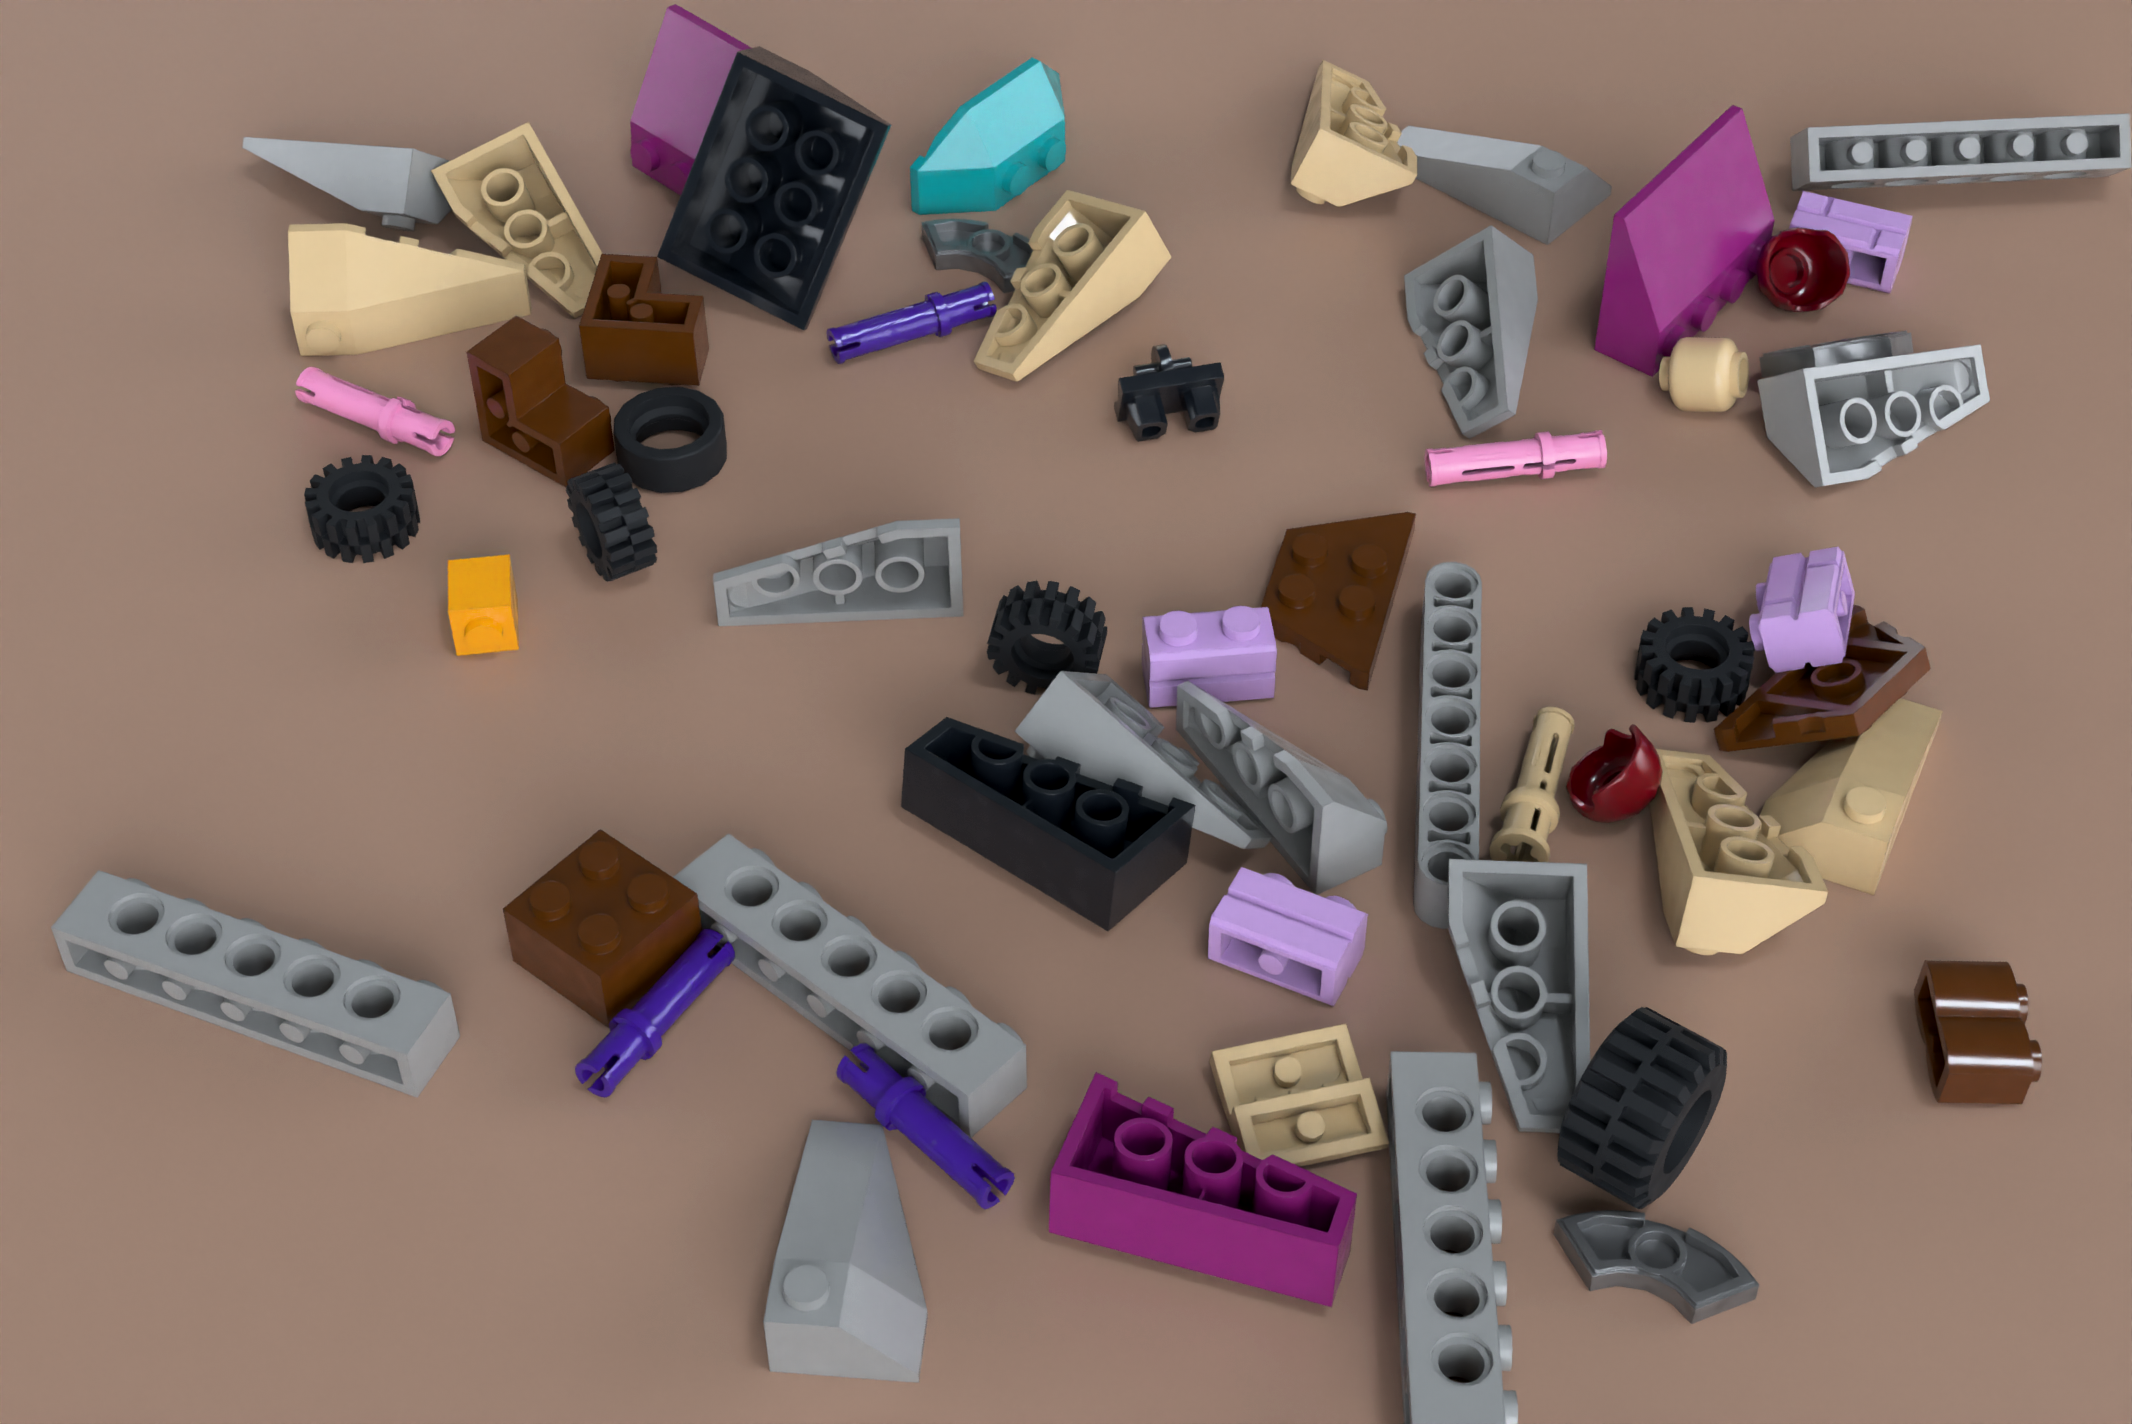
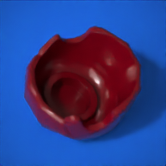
(1803, 269)
(1616, 778)

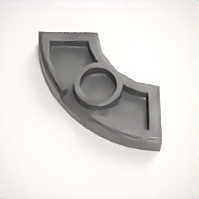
(976, 248)
(1836, 352)
(1641, 1254)

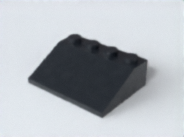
(774, 186)

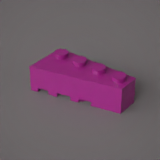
(1196, 1199)

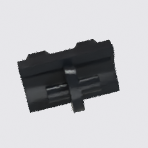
(1169, 388)

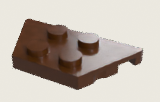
(1338, 589)
(1831, 698)

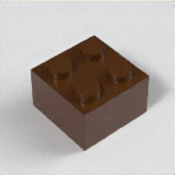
(602, 926)

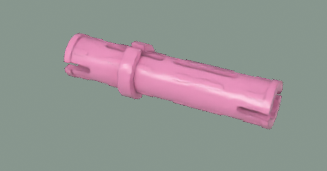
(392, 418)
(1532, 456)

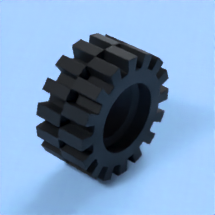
(611, 521)
(366, 531)
(1047, 614)
(1688, 688)

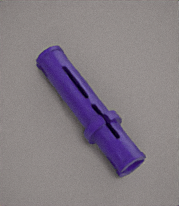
(934, 315)
(638, 1031)
(903, 1106)

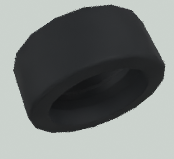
(670, 410)

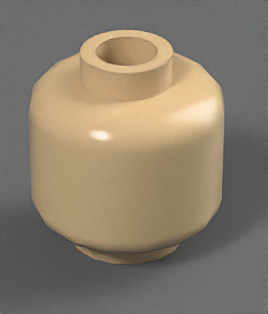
(1705, 374)

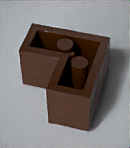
(638, 331)
(529, 406)

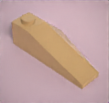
(1347, 144)
(524, 213)
(1082, 270)
(379, 293)
(1855, 795)
(1721, 865)

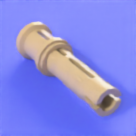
(1530, 808)

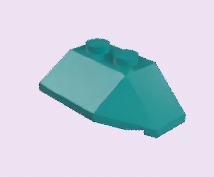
(994, 145)

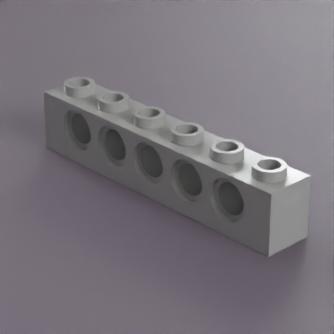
(1960, 152)
(258, 982)
(856, 984)
(1423, 1099)

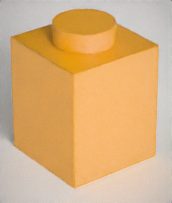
(483, 605)

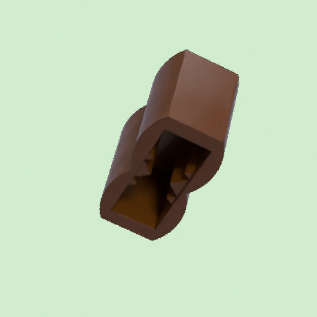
(1976, 1032)

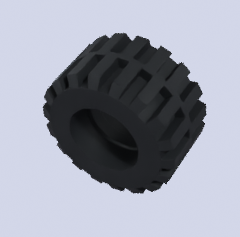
(1642, 1107)

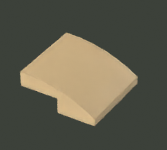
(1299, 1097)

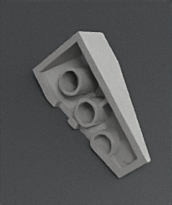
(370, 178)
(1477, 324)
(1861, 414)
(867, 575)
(1304, 805)
(1527, 970)

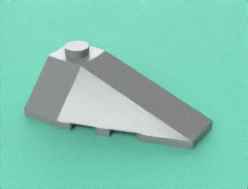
(1507, 179)
(1116, 737)
(845, 1267)

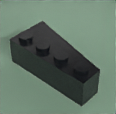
(1046, 822)

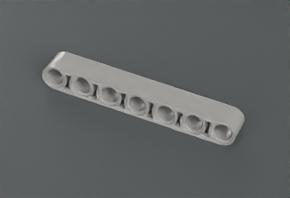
(1447, 734)

